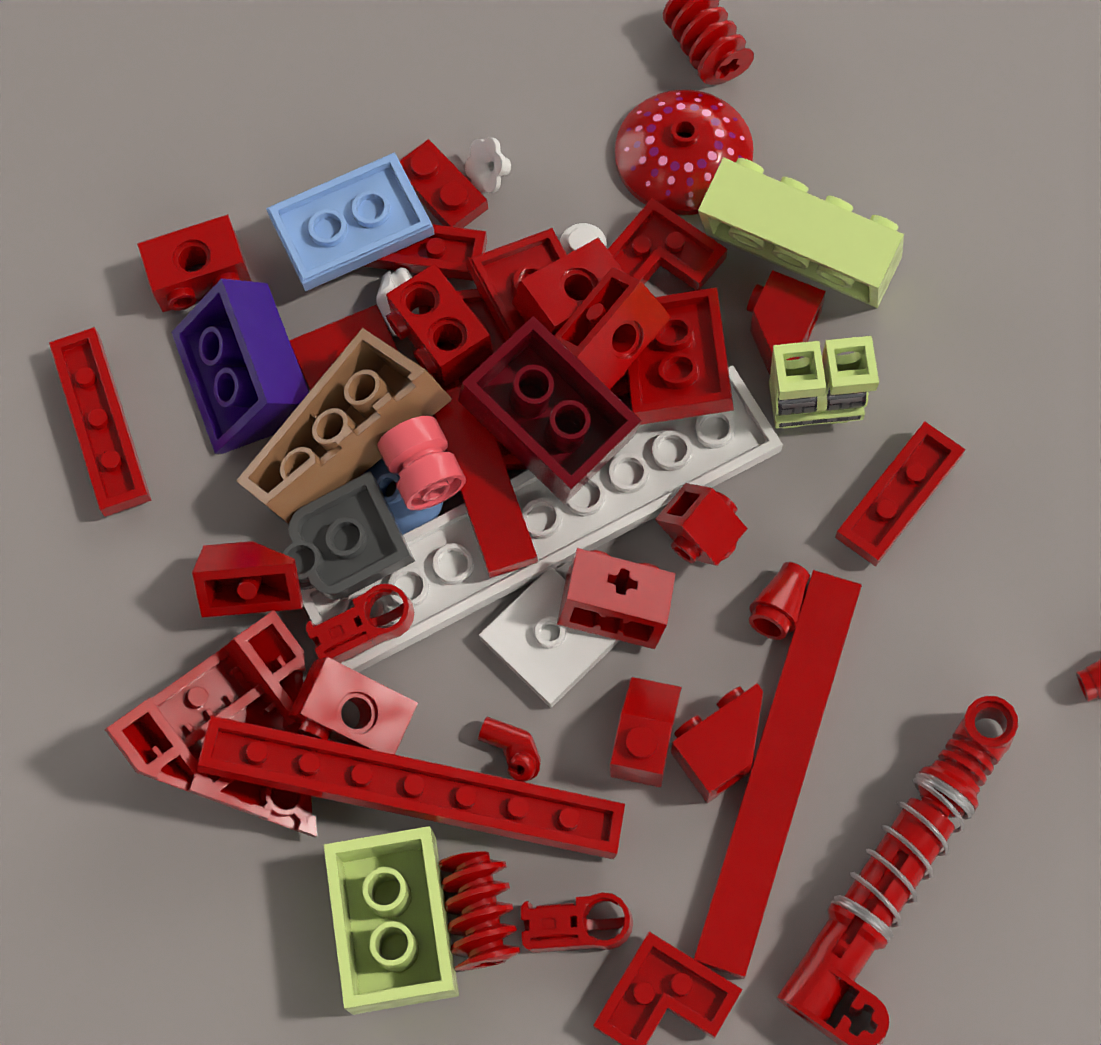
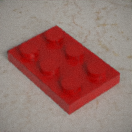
(686, 363)

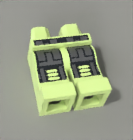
(822, 386)

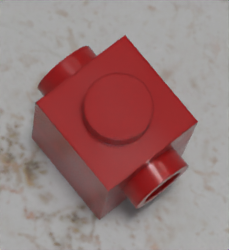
(701, 524)

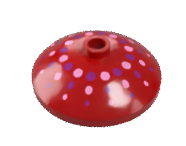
(674, 168)

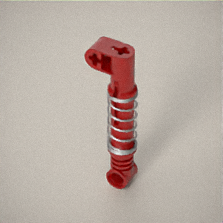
(864, 915)

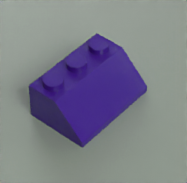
(239, 364)

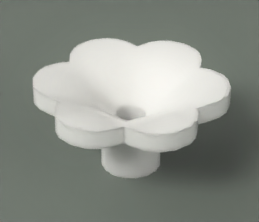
(487, 165)

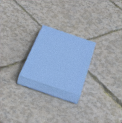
(350, 221)

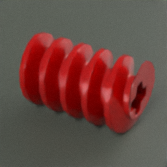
(708, 39)
(478, 909)

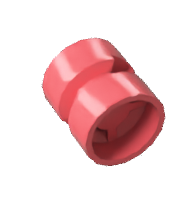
(419, 457)

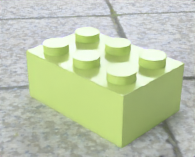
(390, 921)

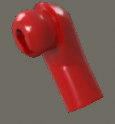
(517, 746)

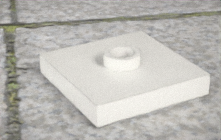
(539, 650)

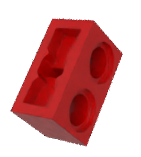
(446, 321)

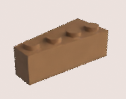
(339, 424)

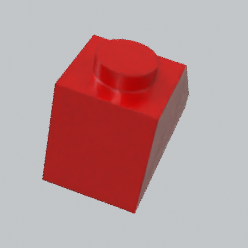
(783, 313)
(245, 580)
(645, 732)

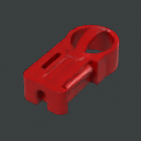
(355, 630)
(566, 925)

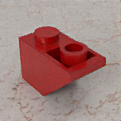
(722, 746)

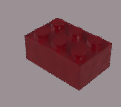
(548, 409)

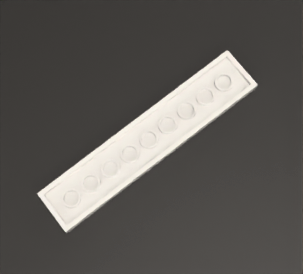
(627, 492)

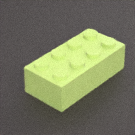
(801, 230)

